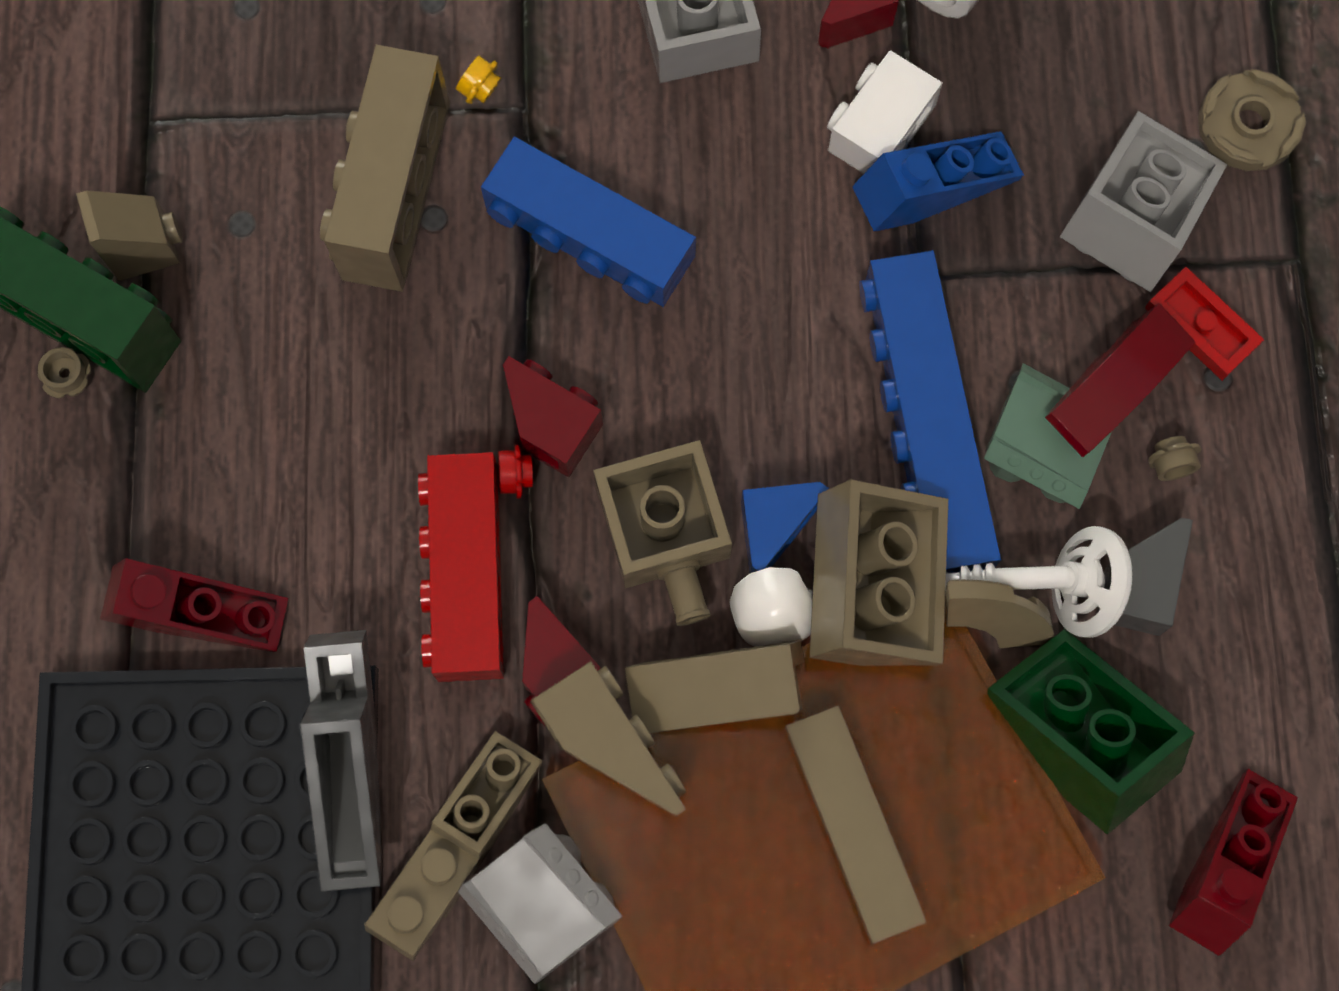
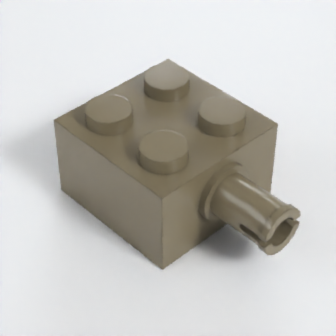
(665, 523)

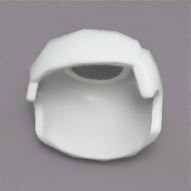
(772, 607)

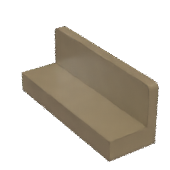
(716, 687)

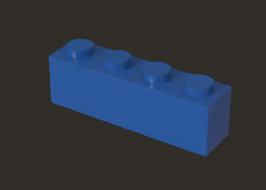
(588, 223)

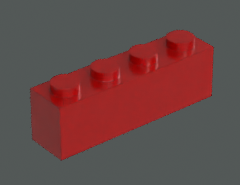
(464, 567)

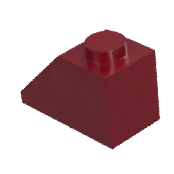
(549, 652)

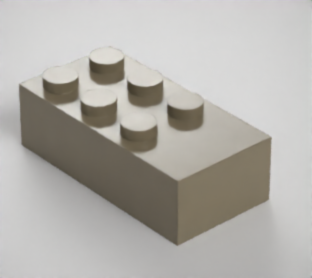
(386, 168)

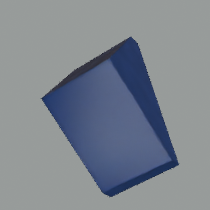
(775, 519)

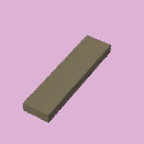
(855, 825)

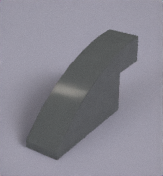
(342, 760)

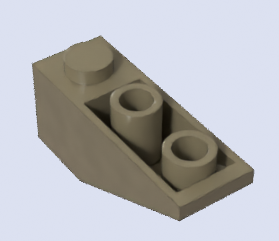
(594, 729)

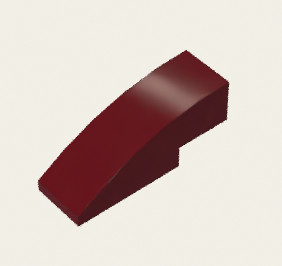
(1120, 379)

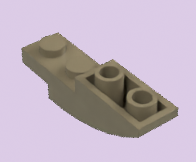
(454, 846)

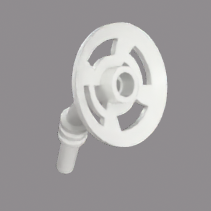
(1073, 580)

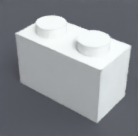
(884, 114)

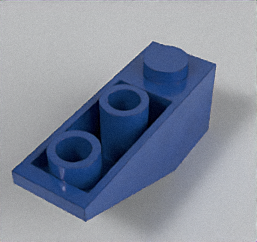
(934, 178)

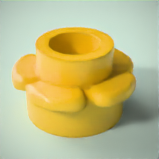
(478, 80)

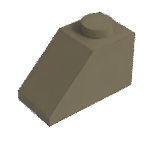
(130, 232)

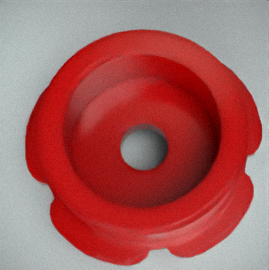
(514, 471)

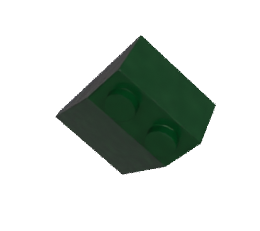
(1091, 730)

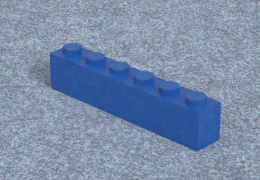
(928, 400)

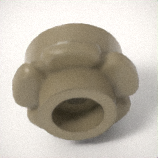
(54, 363)
(1175, 458)

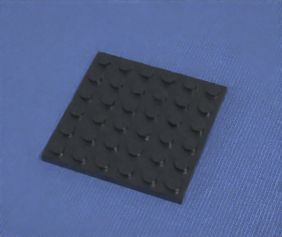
(182, 839)

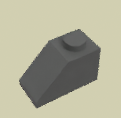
(1155, 579)

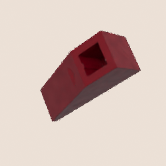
(192, 606)
(1234, 865)

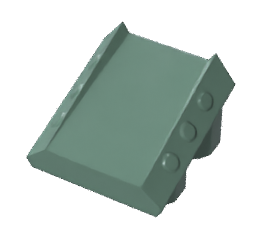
(1032, 449)

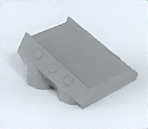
(541, 902)

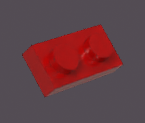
(1219, 333)

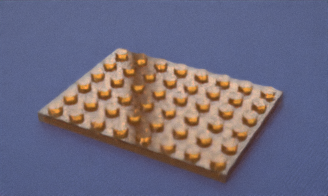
(747, 878)

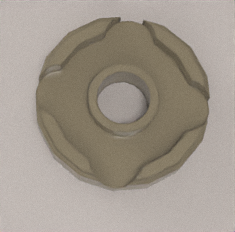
(1246, 147)

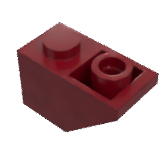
(550, 420)

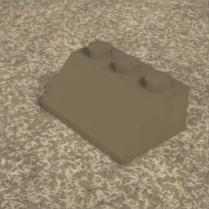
(879, 576)

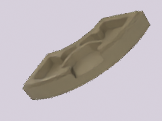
(998, 612)

